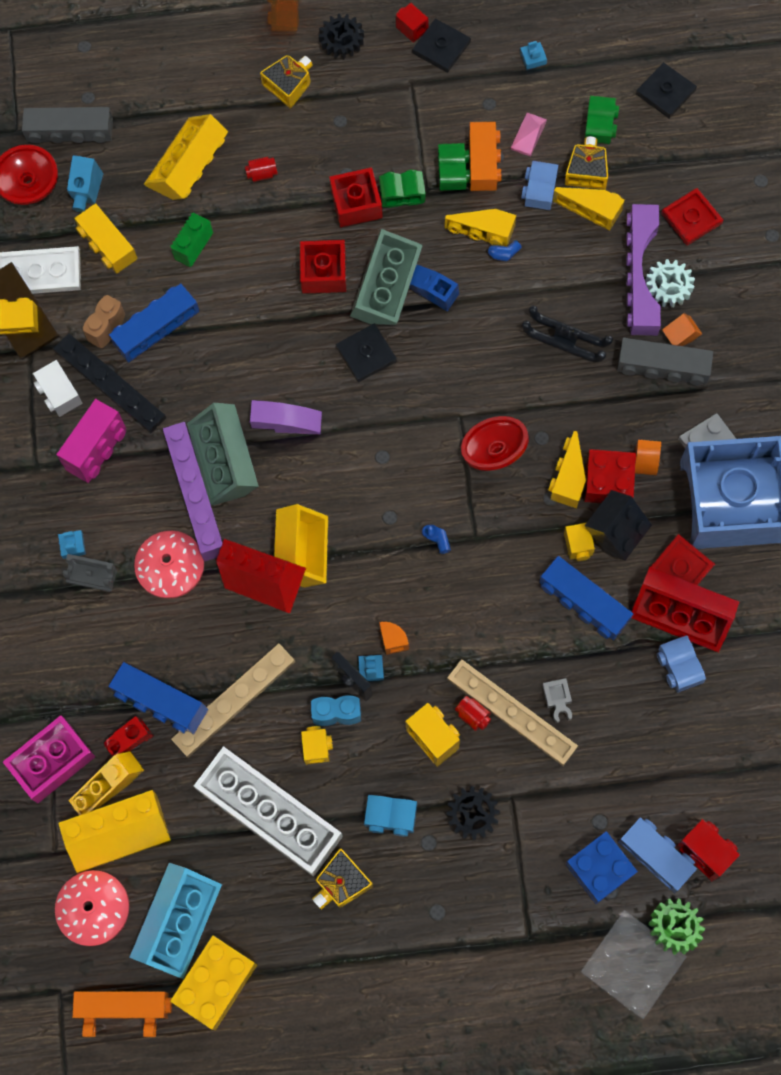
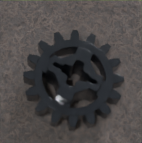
(344, 36)
(462, 809)

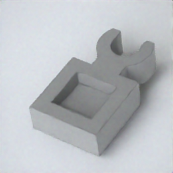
(557, 696)

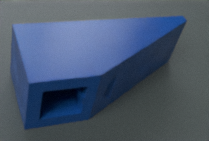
(434, 287)

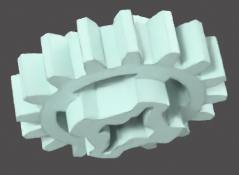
(669, 283)

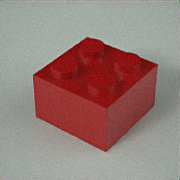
(356, 197)
(323, 266)
(609, 472)
(708, 850)

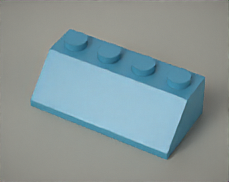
(176, 920)

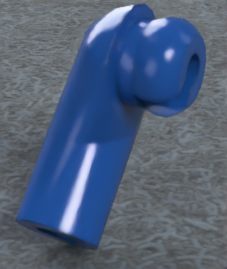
(504, 253)
(437, 535)

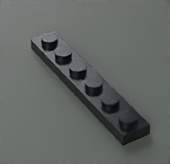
(109, 383)

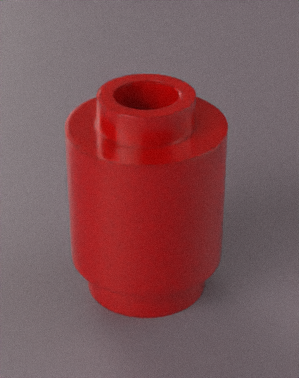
(261, 169)
(473, 713)

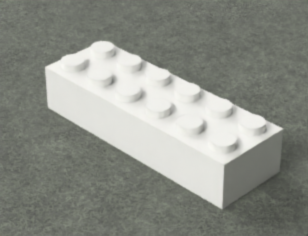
(268, 811)

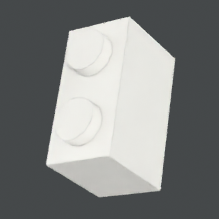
(57, 388)

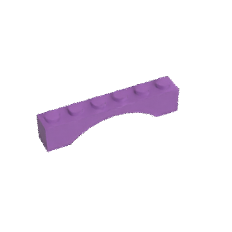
(644, 308)
(193, 490)

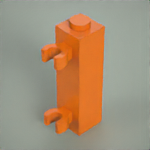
(121, 1006)

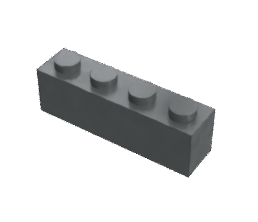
(67, 124)
(665, 361)

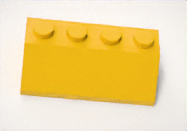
(187, 157)
(114, 831)

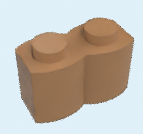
(100, 324)

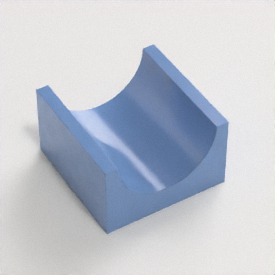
(734, 491)

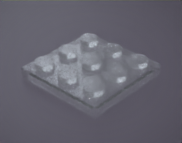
(632, 965)

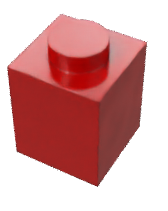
(411, 22)

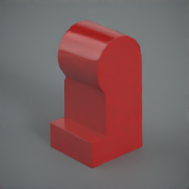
(128, 737)

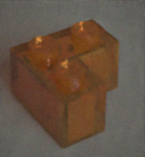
(284, 15)

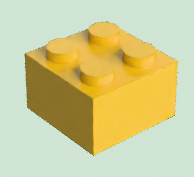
(433, 734)

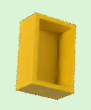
(303, 540)
(213, 983)

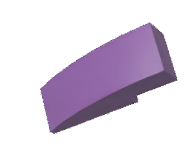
(285, 418)

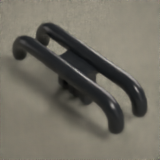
(566, 336)

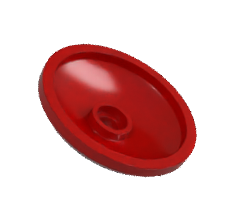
(23, 165)
(495, 443)

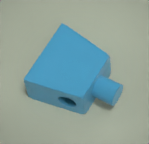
(84, 182)

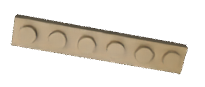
(236, 699)
(512, 712)

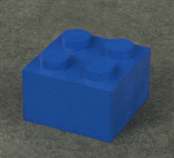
(601, 867)

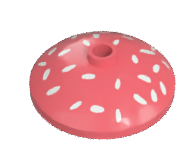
(177, 575)
(103, 920)

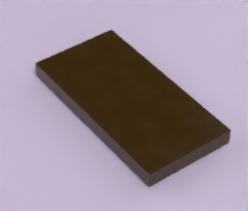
(14, 287)

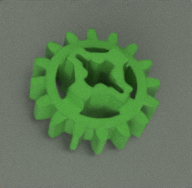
(680, 938)

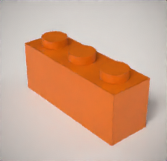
(484, 156)

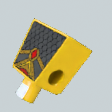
(287, 79)
(588, 166)
(341, 882)

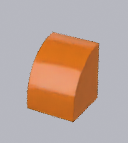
(682, 330)
(647, 457)
(393, 638)

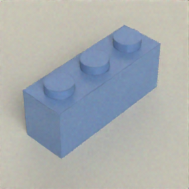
(658, 854)

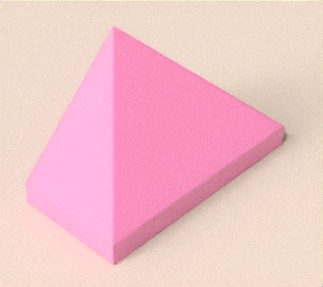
(528, 134)

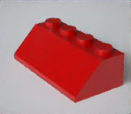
(259, 575)
(684, 609)

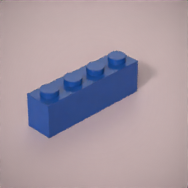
(154, 322)
(585, 598)
(158, 698)

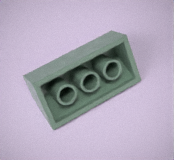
(386, 279)
(222, 453)

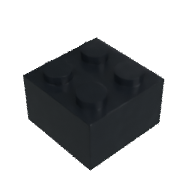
(618, 525)

